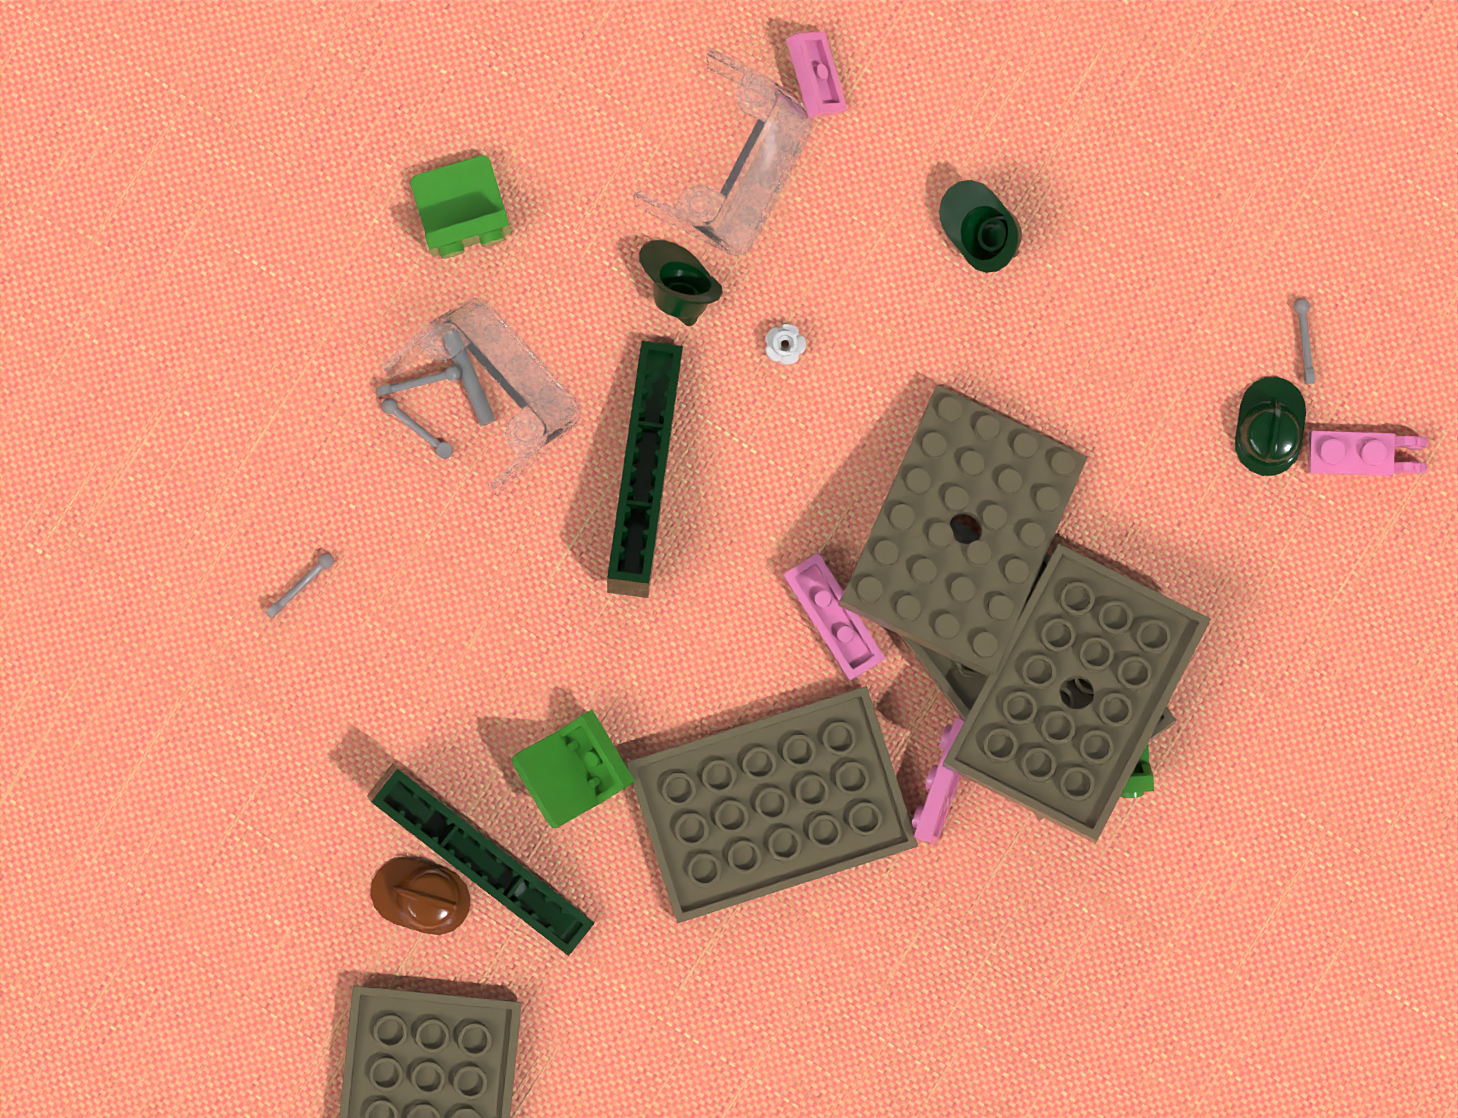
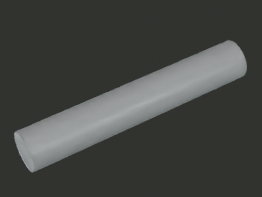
(474, 389)

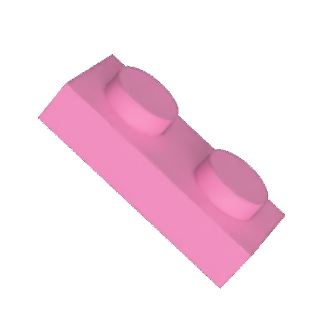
(816, 74)

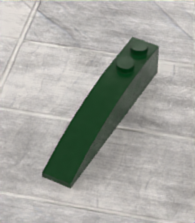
(644, 470)
(479, 859)

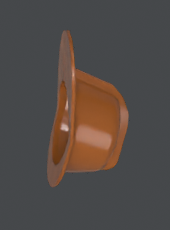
(420, 896)

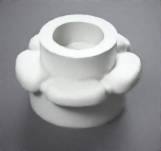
(785, 355)

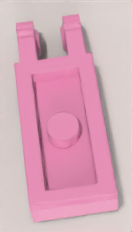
(1362, 453)

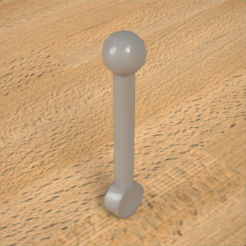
(1302, 306)
(451, 373)
(443, 450)
(325, 561)

